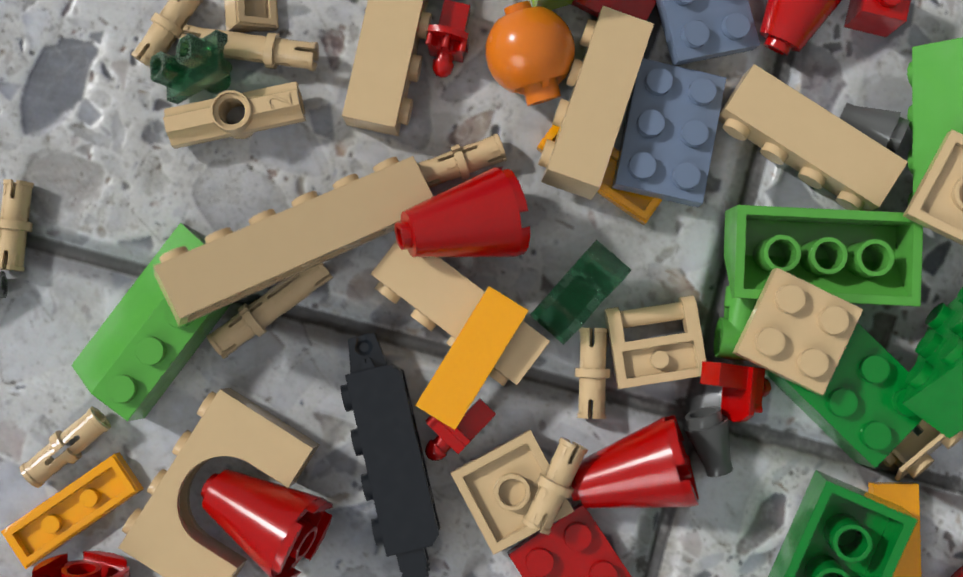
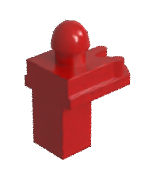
(449, 39)
(741, 388)
(471, 424)

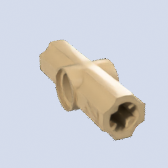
(207, 119)

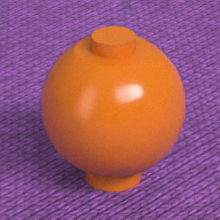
(530, 52)

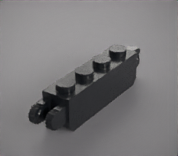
(392, 456)

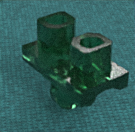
(195, 67)

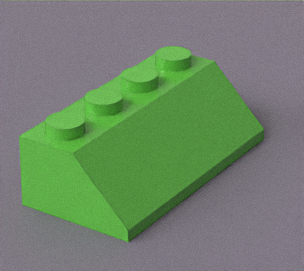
(936, 101)
(843, 252)
(141, 343)

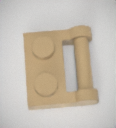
(658, 357)

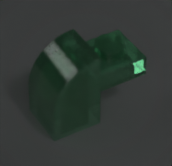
(580, 292)

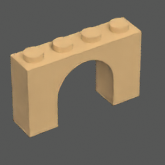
(230, 425)

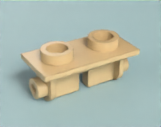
(914, 451)

